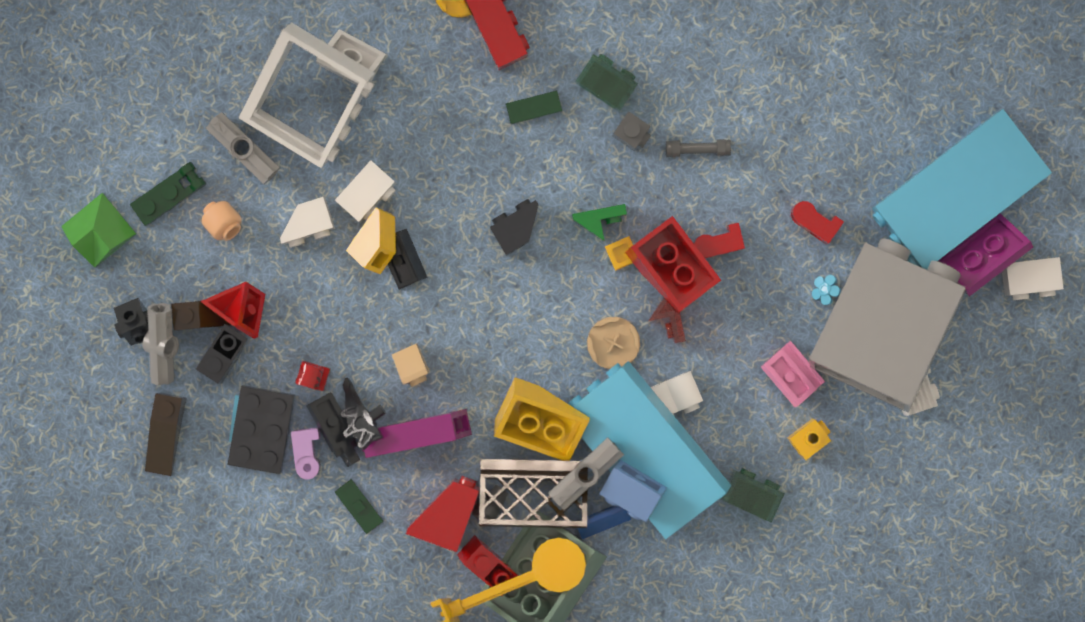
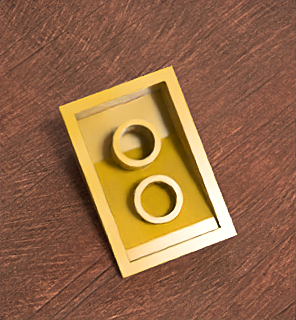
(539, 421)

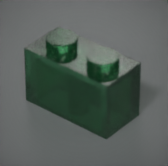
(752, 495)

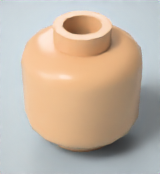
(221, 220)

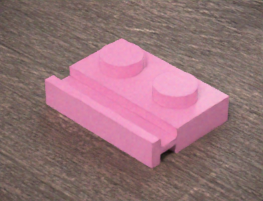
(792, 374)

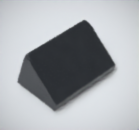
(405, 263)

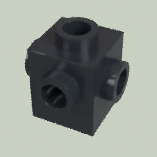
(132, 321)

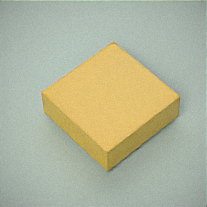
(617, 254)

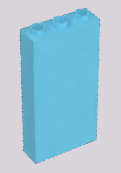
(961, 190)
(652, 443)

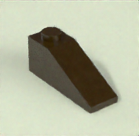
(164, 433)

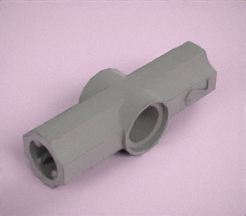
(230, 136)
(160, 344)
(573, 486)

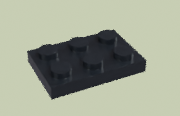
(261, 429)

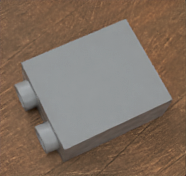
(888, 324)

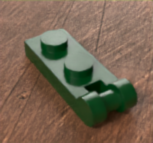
(167, 194)

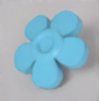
(826, 289)

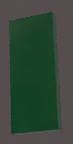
(533, 107)
(358, 506)

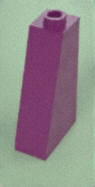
(421, 433)

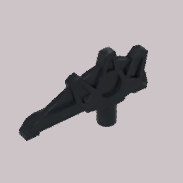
(360, 421)

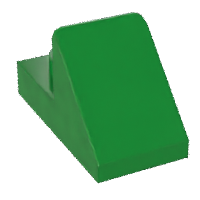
(592, 219)

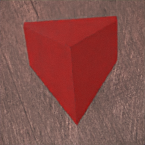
(240, 307)

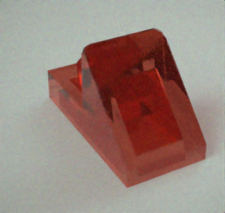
(674, 328)

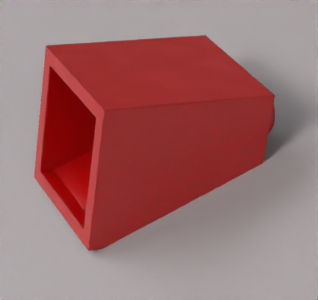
(447, 515)

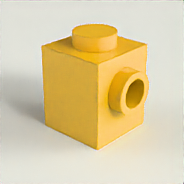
(810, 438)

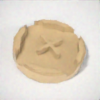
(613, 342)

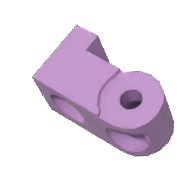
(305, 460)

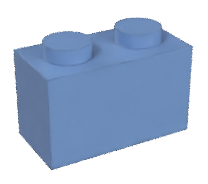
(632, 491)

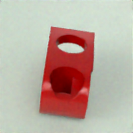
(809, 219)
(721, 244)
(312, 375)

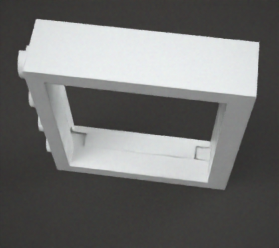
(283, 133)

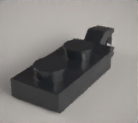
(332, 425)

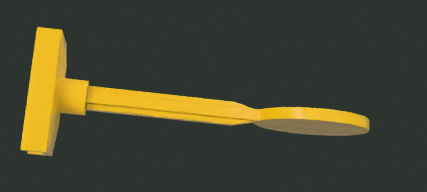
(555, 565)

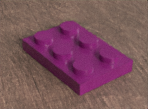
(987, 253)

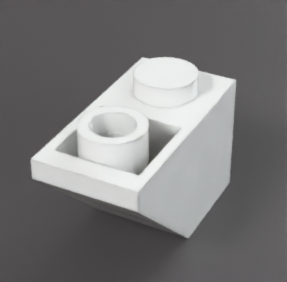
(308, 220)

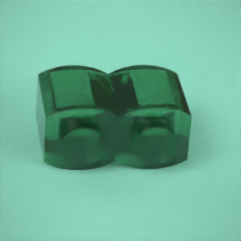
(607, 82)

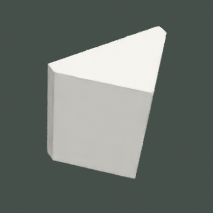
(356, 50)

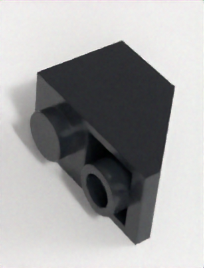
(515, 229)
(222, 354)

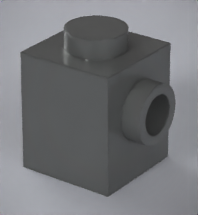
(632, 132)

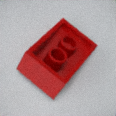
(673, 264)

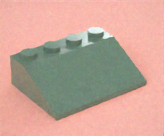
(534, 601)

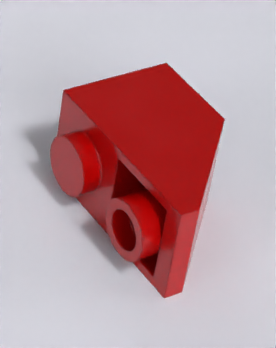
(485, 563)

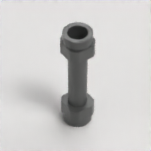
(675, 148)

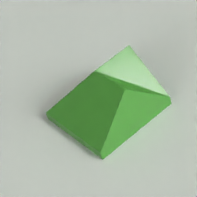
(98, 230)

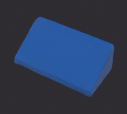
(604, 520)

